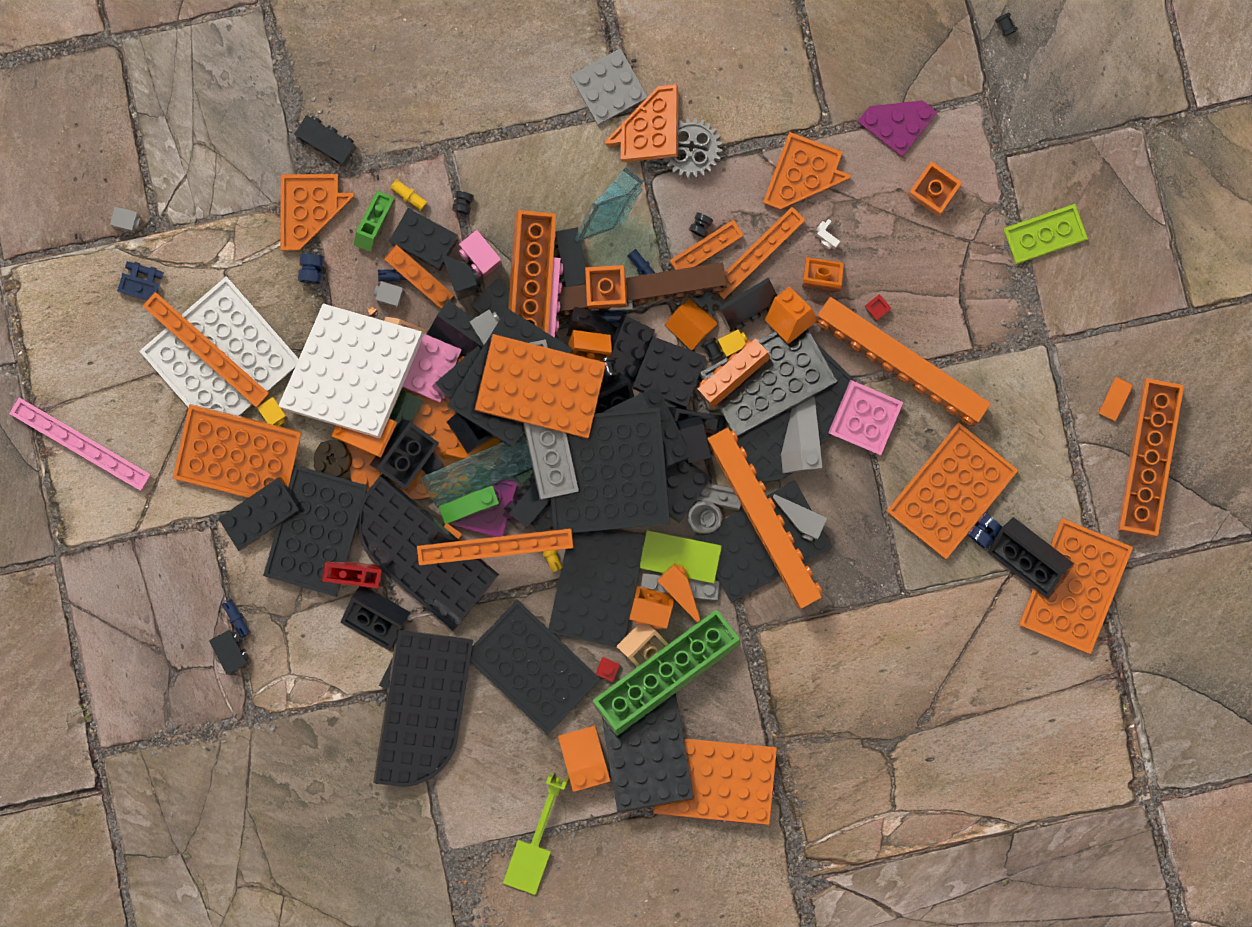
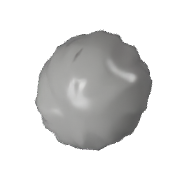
(704, 517)

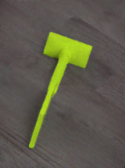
(528, 858)

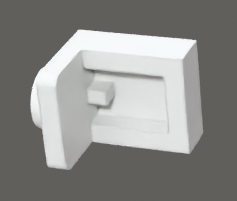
(827, 239)

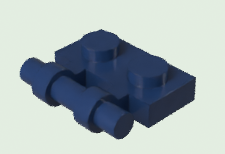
(138, 287)

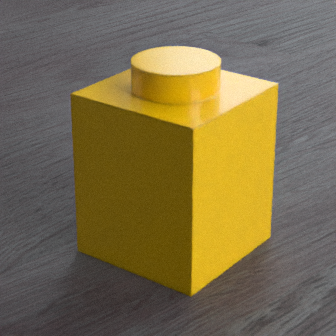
(732, 343)
(272, 412)

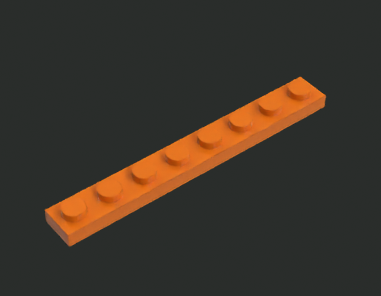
(206, 349)
(495, 546)

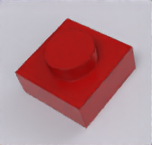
(877, 307)
(607, 669)

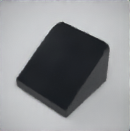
(432, 464)

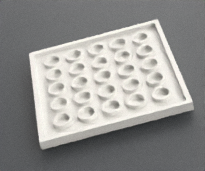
(238, 332)
(351, 370)

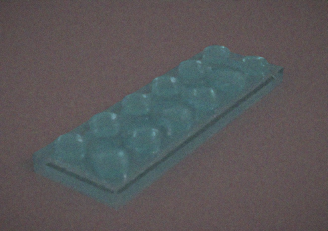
(478, 471)

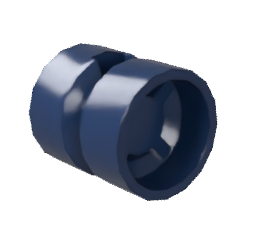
(311, 268)
(982, 537)

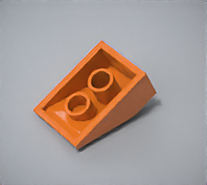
(365, 442)
(584, 758)

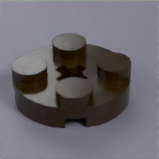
(340, 452)

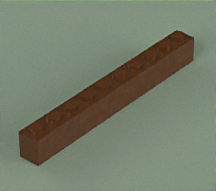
(654, 286)

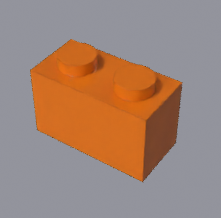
(590, 345)

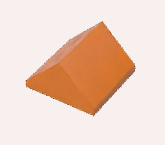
(823, 274)
(690, 324)

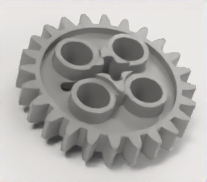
(689, 165)

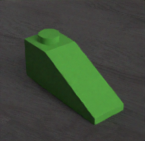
(373, 221)
(469, 505)

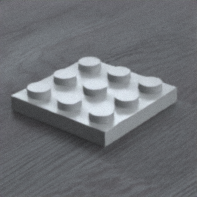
(609, 86)

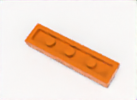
(708, 247)
(418, 276)

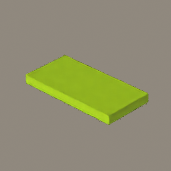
(1045, 234)
(696, 556)

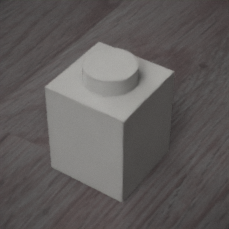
(125, 220)
(388, 294)

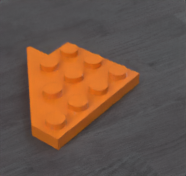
(651, 128)
(803, 171)
(307, 207)

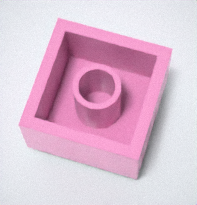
(480, 254)

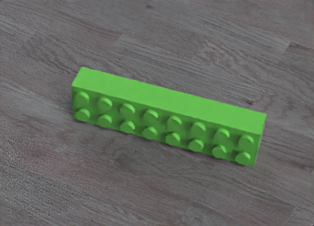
(666, 672)

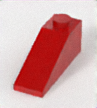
(352, 574)

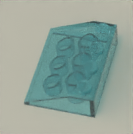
(611, 206)

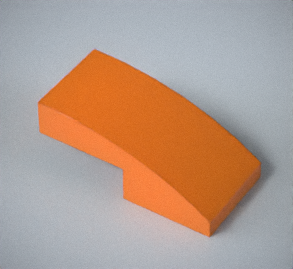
(1115, 398)

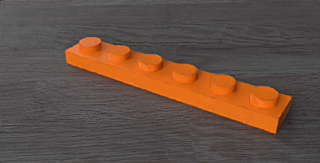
(761, 250)

